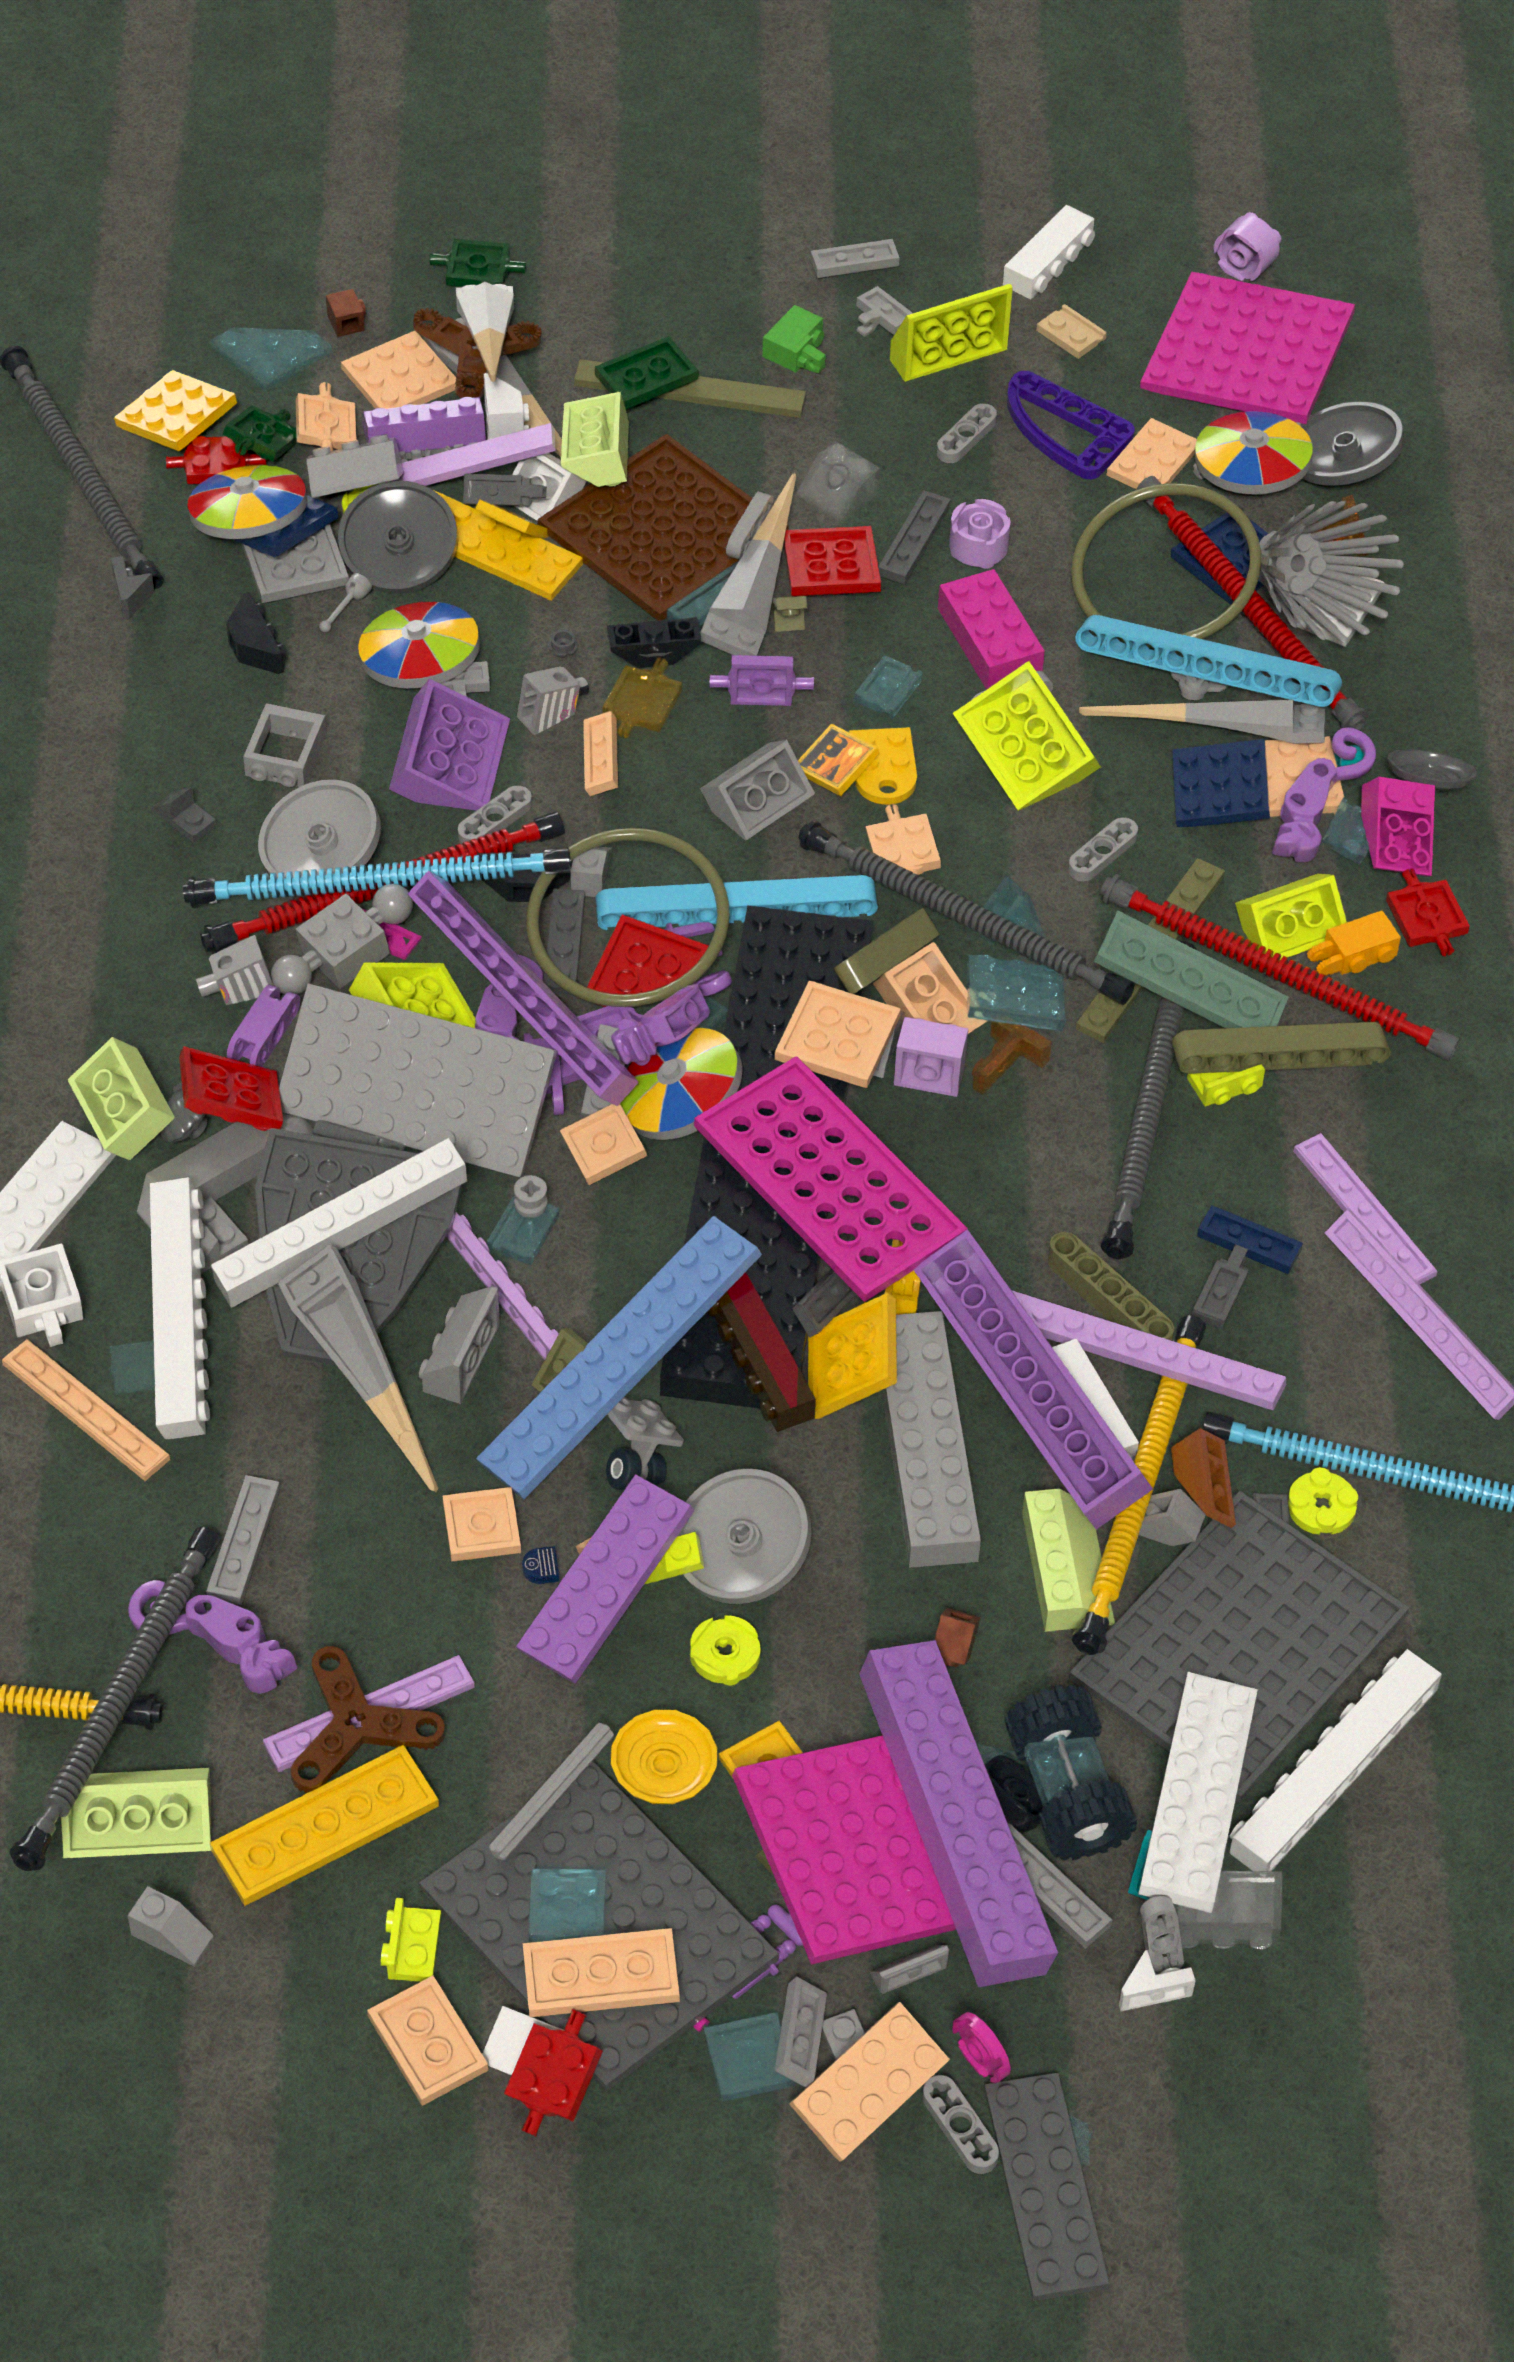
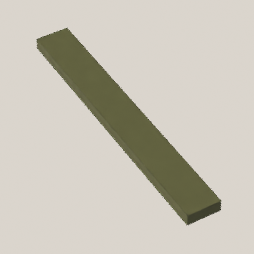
(717, 393)

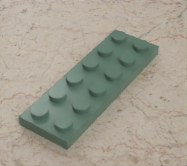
(1187, 976)

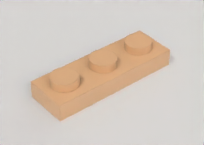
(600, 753)

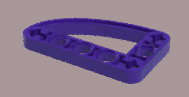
(1105, 433)

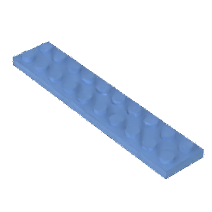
(618, 1357)

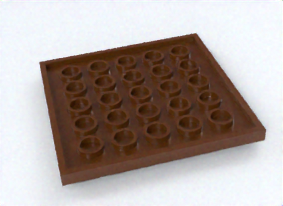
(656, 530)

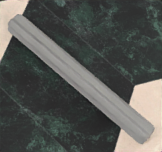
(551, 1791)

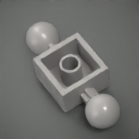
(342, 940)

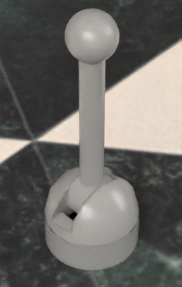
(357, 588)

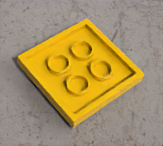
(175, 410)
(853, 1355)

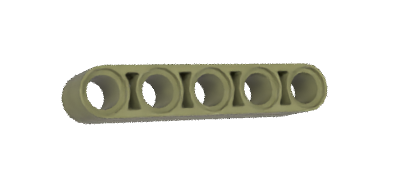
(886, 951)
(1101, 1284)

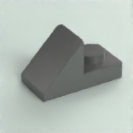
(131, 590)
(184, 815)

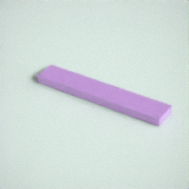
(480, 456)
(1353, 1195)
(412, 1693)

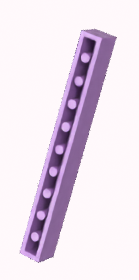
(523, 989)

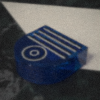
(541, 1565)

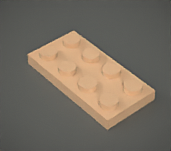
(601, 1972)
(869, 2081)

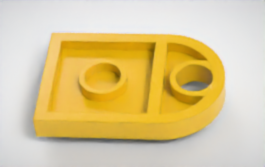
(892, 767)

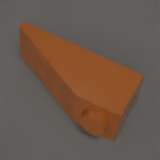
(1204, 1473)

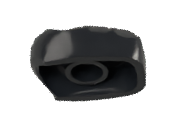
(1015, 1792)

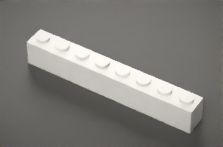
(340, 1221)
(178, 1309)
(1334, 1763)

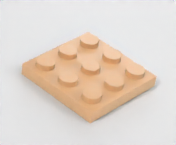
(400, 373)
(1286, 764)
(838, 1033)

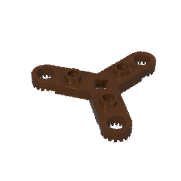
(459, 340)
(378, 1724)

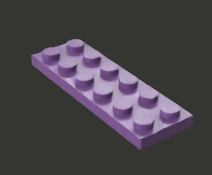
(605, 1579)

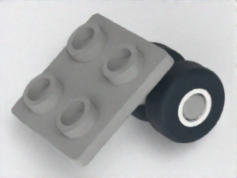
(646, 1428)

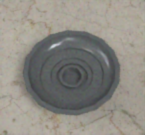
(1431, 768)

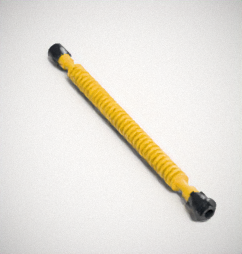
(1091, 1635)
(141, 1711)

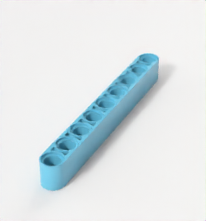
(1221, 655)
(696, 902)

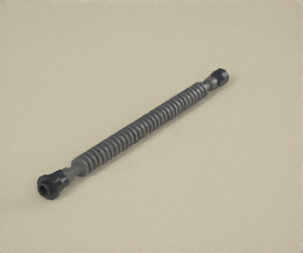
(78, 463)
(965, 912)
(1134, 1170)
(67, 1785)

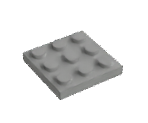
(300, 570)

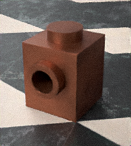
(345, 312)
(956, 1636)

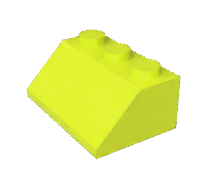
(1293, 915)

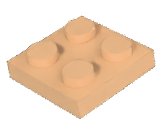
(603, 1143)
(481, 1524)

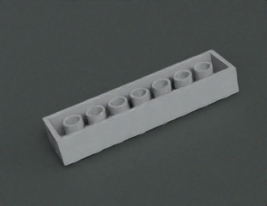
(929, 1447)

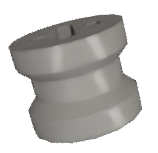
(530, 1196)

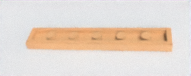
(86, 1410)

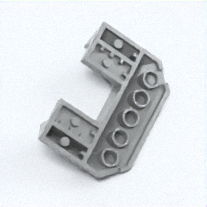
(216, 1169)

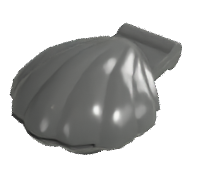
(185, 1123)

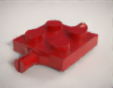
(209, 457)
(1427, 912)
(553, 2072)

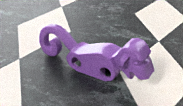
(1309, 793)
(496, 1012)
(668, 1020)
(228, 1634)

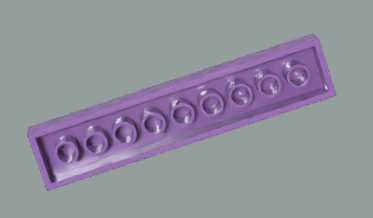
(1032, 1380)
(958, 1814)

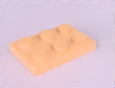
(1153, 452)
(427, 2040)

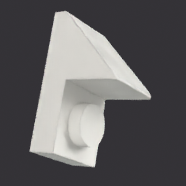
(1146, 1988)

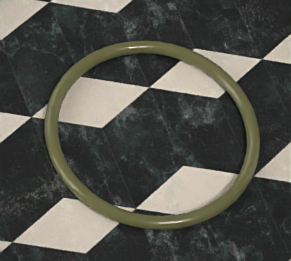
(1162, 490)
(655, 995)

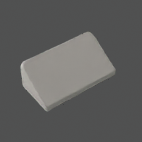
(910, 1968)

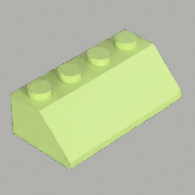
(596, 439)
(1062, 1556)
(140, 1814)

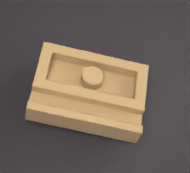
(1071, 331)

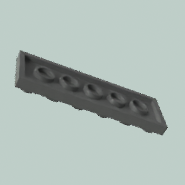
(1046, 2187)

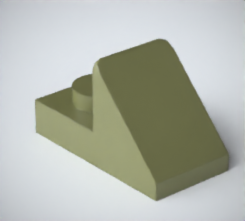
(788, 613)
(563, 1351)

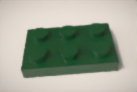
(647, 372)

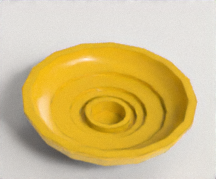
(664, 1756)

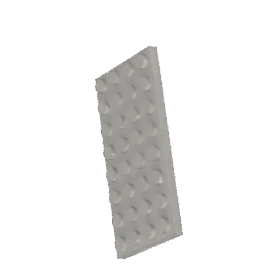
(416, 1079)

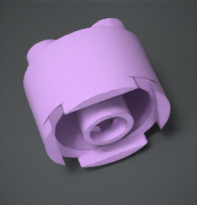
(1247, 247)
(979, 533)

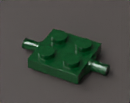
(477, 262)
(261, 432)

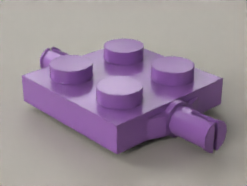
(761, 680)

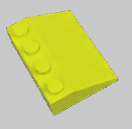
(952, 333)
(1026, 738)
(414, 987)

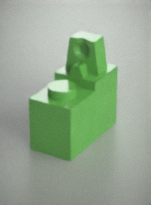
(793, 341)

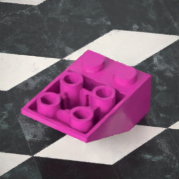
(1399, 824)

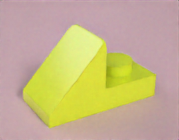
(681, 1558)

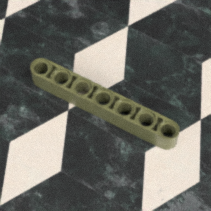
(1280, 1047)

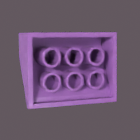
(449, 750)

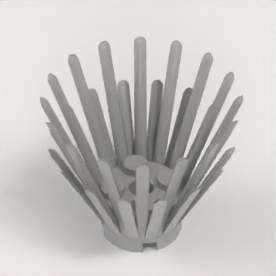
(1303, 563)

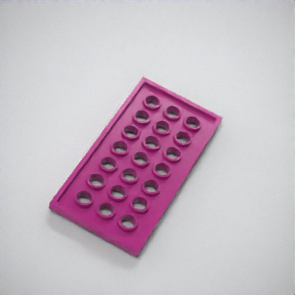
(828, 1196)

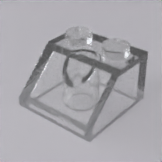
(839, 482)

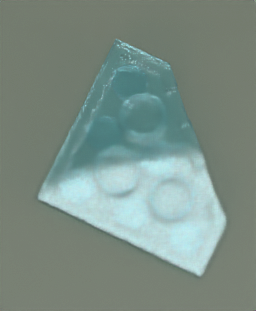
(270, 354)

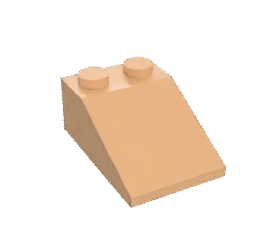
(927, 990)

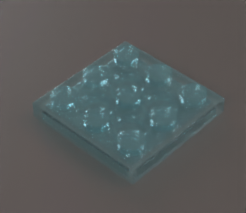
(1015, 993)

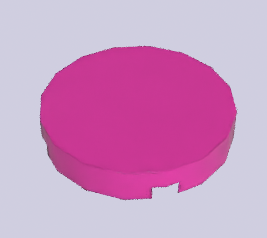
(981, 2047)

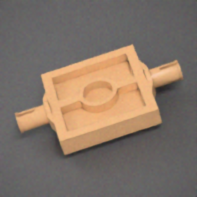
(324, 419)
(905, 841)

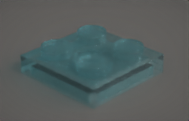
(566, 1904)
(746, 2056)

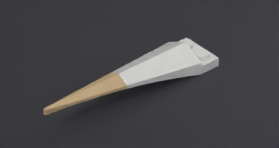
(487, 315)

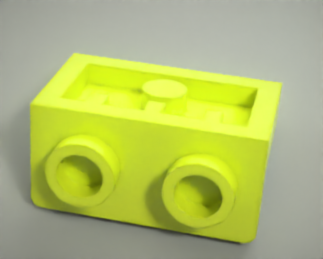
(1222, 1086)
(412, 1942)

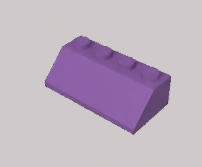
(429, 424)

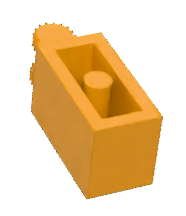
(1356, 945)

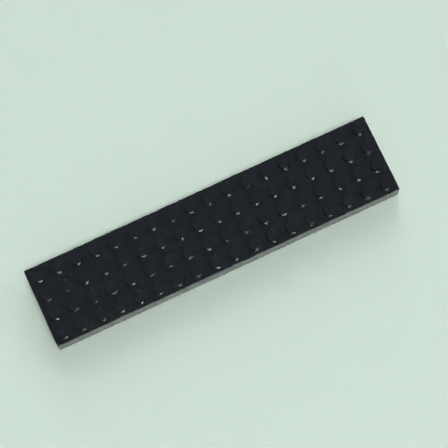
(773, 967)

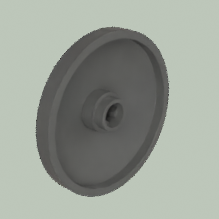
(1352, 442)
(398, 536)

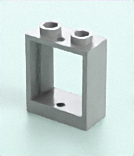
(288, 723)

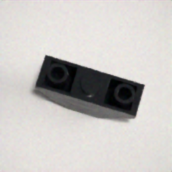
(254, 638)
(646, 641)
(521, 886)

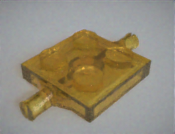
(642, 698)

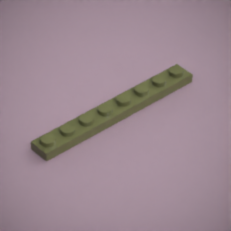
(1190, 895)

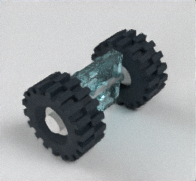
(1080, 1804)

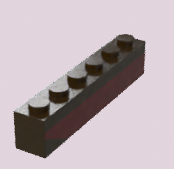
(763, 1356)

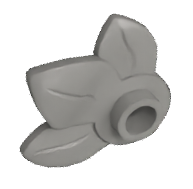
(1195, 688)

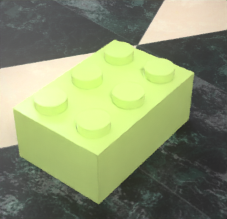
(121, 1098)

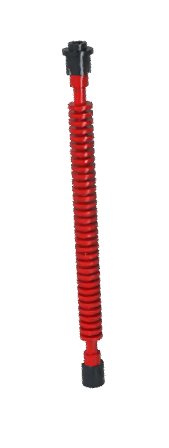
(227, 934)

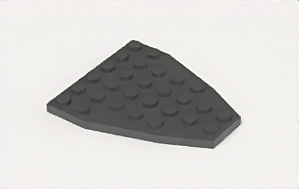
(311, 1170)

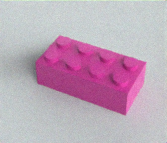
(989, 626)

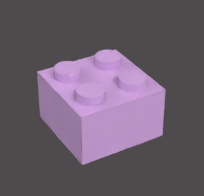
(930, 1056)

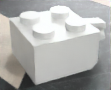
(40, 1292)

